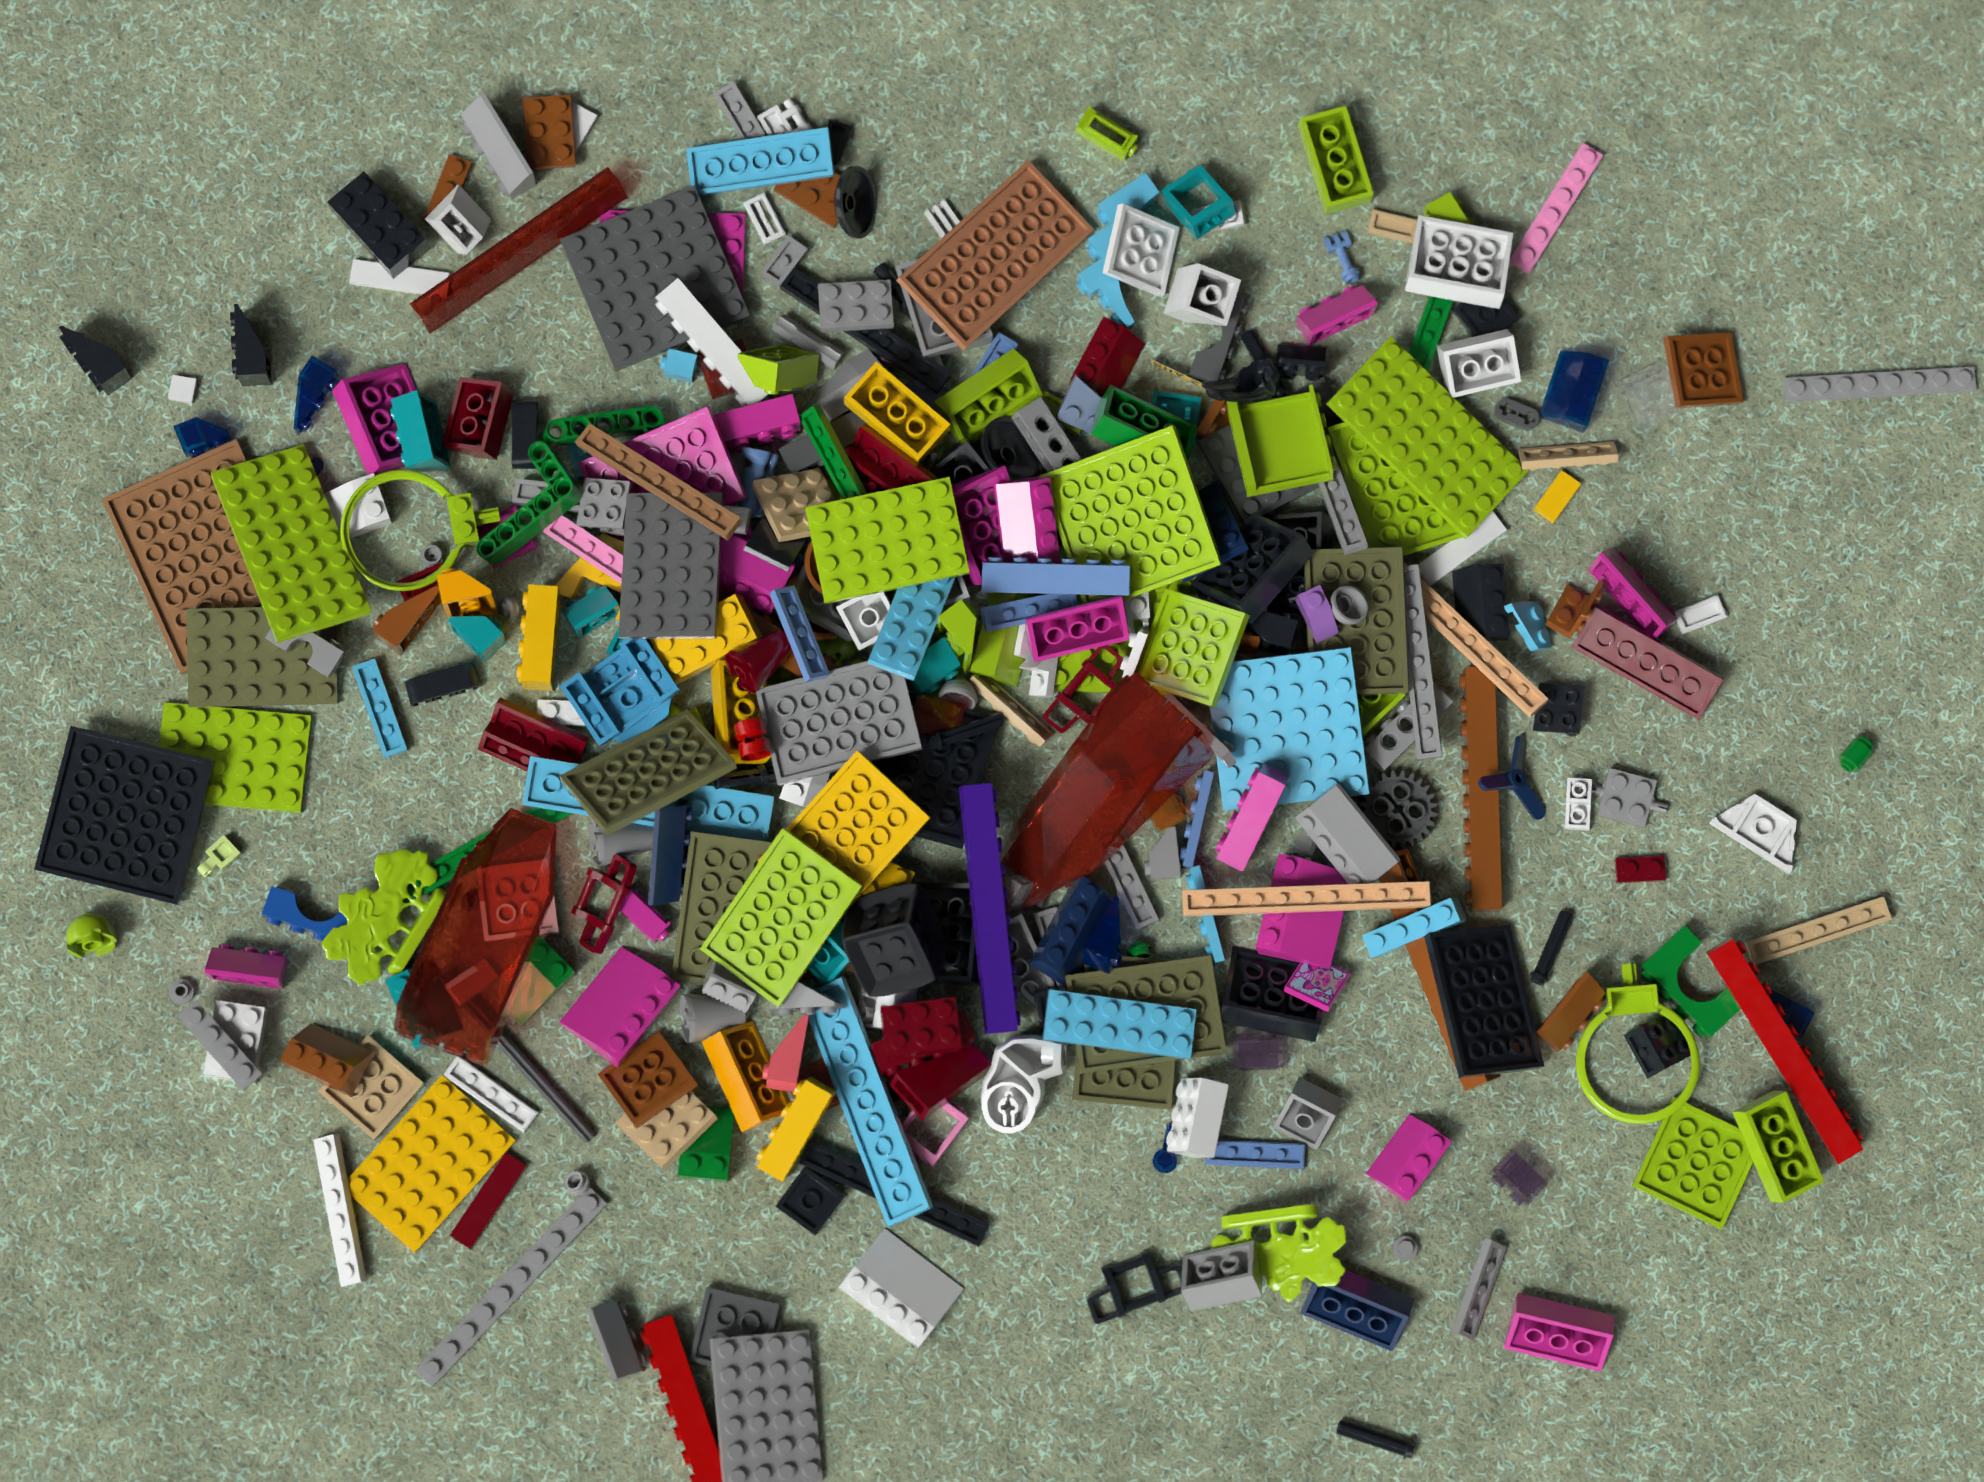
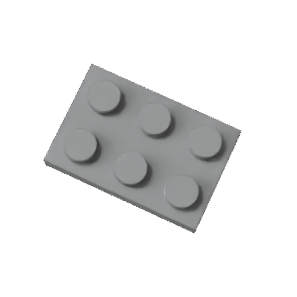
(855, 306)

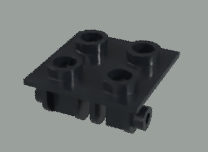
(1562, 710)

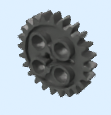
(1415, 797)

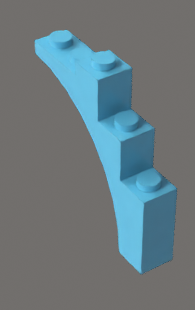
(1091, 280)

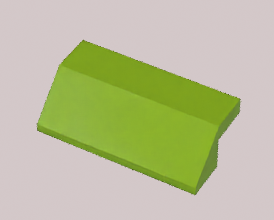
(996, 648)

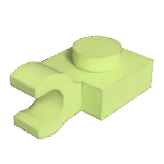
(220, 854)

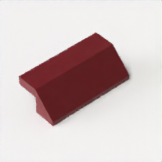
(883, 464)
(520, 733)

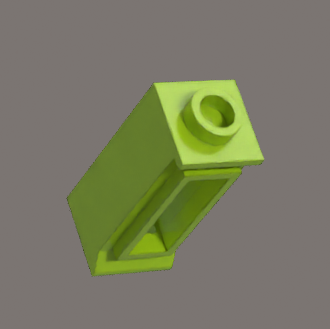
(1122, 152)

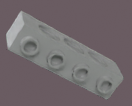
(1040, 440)
(1384, 757)

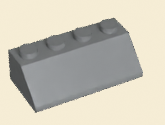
(497, 147)
(1347, 837)

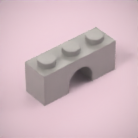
(325, 654)

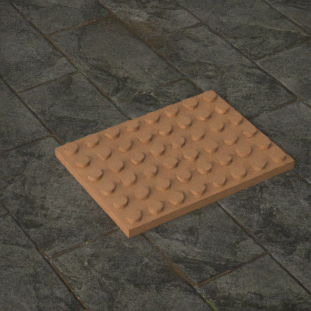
(183, 544)

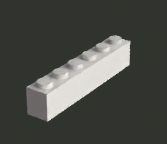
(709, 339)

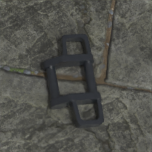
(1122, 1309)

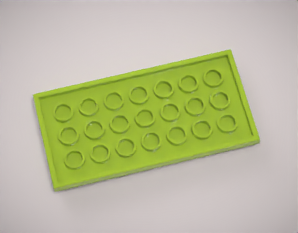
(1427, 437)
(290, 543)

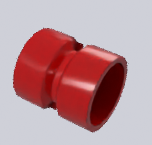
(752, 738)

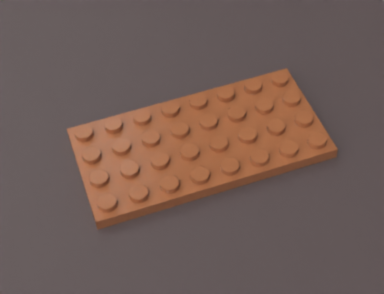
(995, 255)

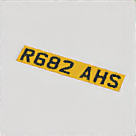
(1176, 373)

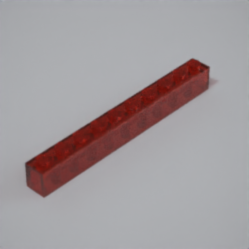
(518, 250)

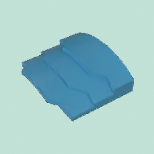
(623, 693)

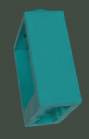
(1207, 218)

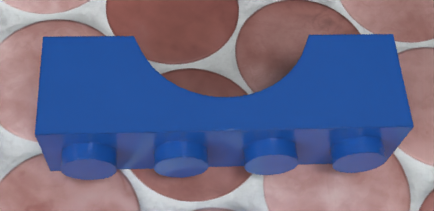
(283, 908)

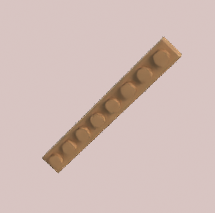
(658, 481)

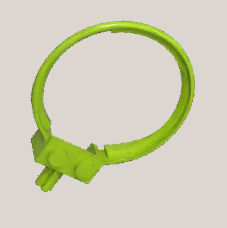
(462, 518)
(1627, 1001)

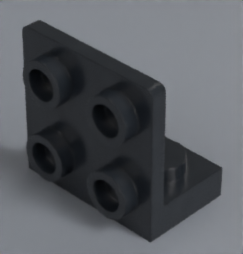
(1301, 361)
(1657, 1045)

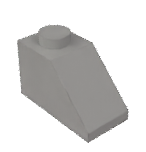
(1164, 858)

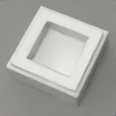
(182, 389)

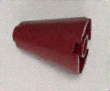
(758, 660)

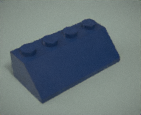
(668, 852)
(1069, 930)
(1360, 1309)

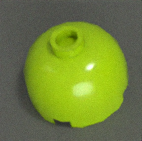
(89, 934)

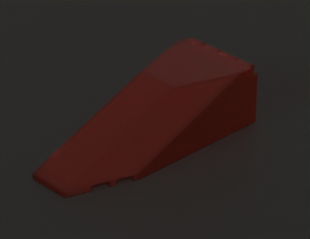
(1105, 787)
(481, 940)

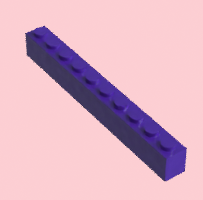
(988, 908)

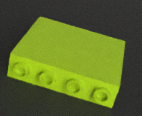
(1281, 443)

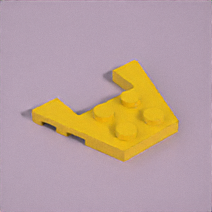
(572, 580)

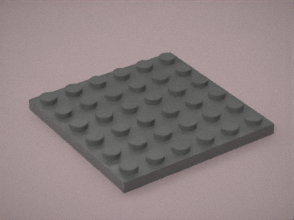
(638, 256)

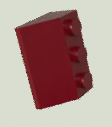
(1108, 357)
(478, 418)

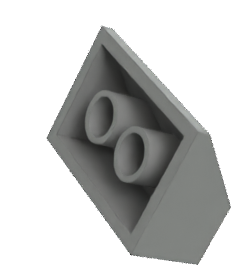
(1221, 1276)
(616, 1340)

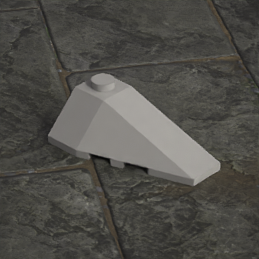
(833, 392)

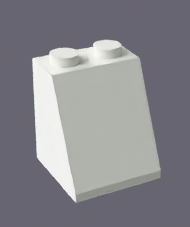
(1202, 295)

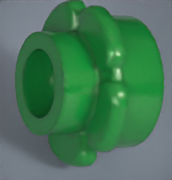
(1139, 949)

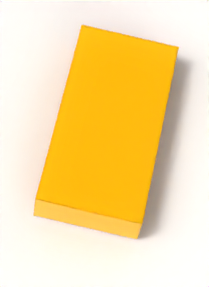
(1557, 496)

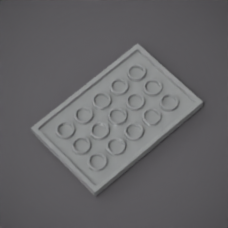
(826, 720)
(766, 1408)

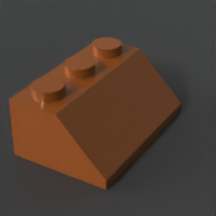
(1571, 1013)
(327, 1058)

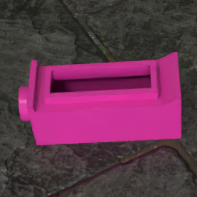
(645, 917)

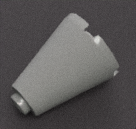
(626, 842)
(707, 1016)

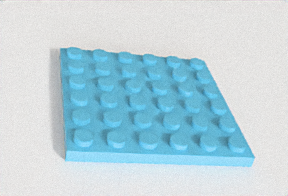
(1296, 717)

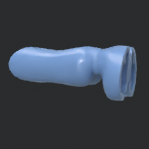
(761, 467)

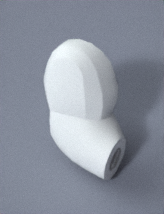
(1017, 1080)

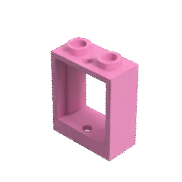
(920, 1151)

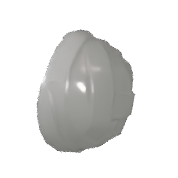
(1348, 605)
(960, 692)

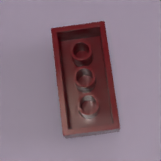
(891, 1067)

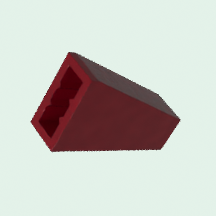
(938, 1081)

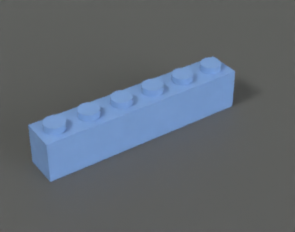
(1056, 578)

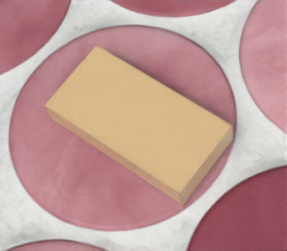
(1392, 226)

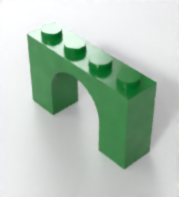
(1663, 969)

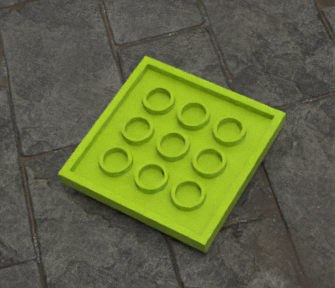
(1191, 647)
(1695, 1165)

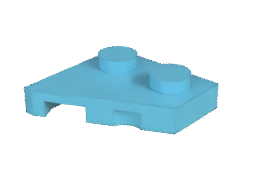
(1531, 624)

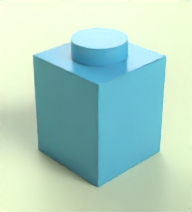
(679, 365)

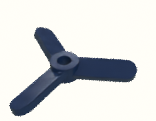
(1516, 781)

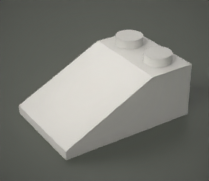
(369, 512)

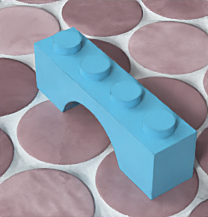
(1413, 927)

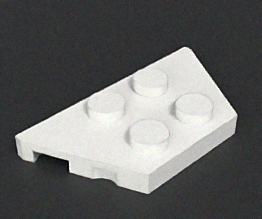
(1761, 830)

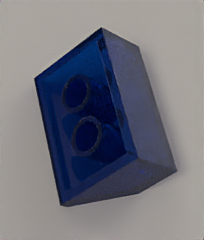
(1573, 389)

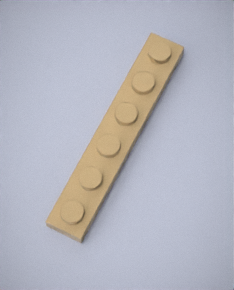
(1818, 931)

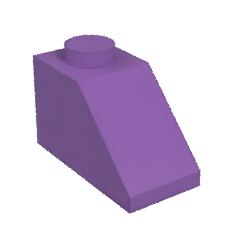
(1317, 614)

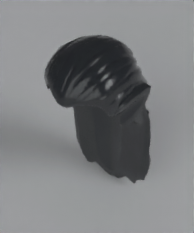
(1250, 383)

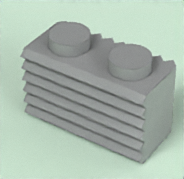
(728, 988)

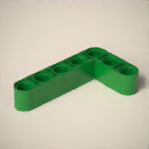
(613, 420)
(534, 508)

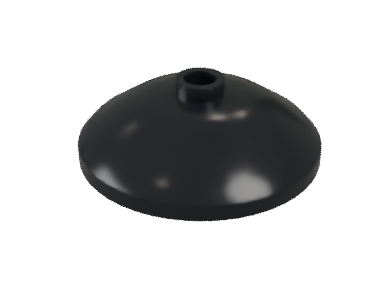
(855, 202)
(1006, 446)

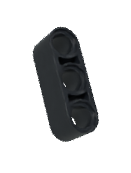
(523, 432)
(441, 683)

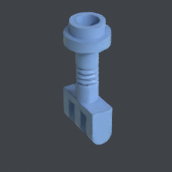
(1350, 274)

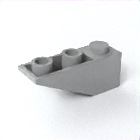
(807, 1000)

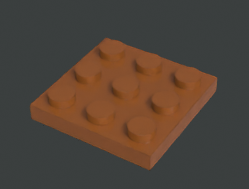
(1703, 370)
(648, 1080)

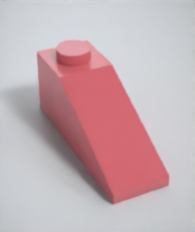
(786, 1060)

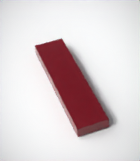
(487, 1201)

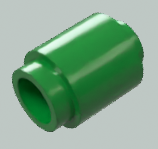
(1856, 754)

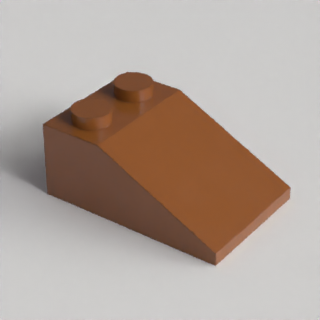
(405, 620)

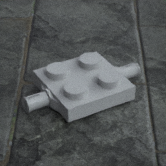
(1627, 798)

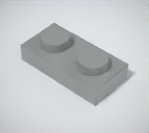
(783, 261)

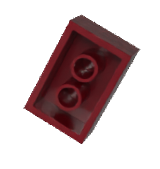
(920, 1028)

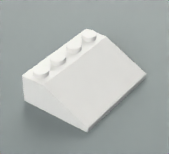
(1459, 262)
(901, 1288)

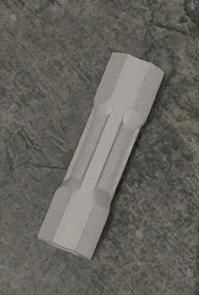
(792, 332)

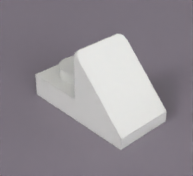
(1042, 676)

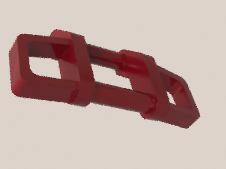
(1064, 696)
(595, 920)

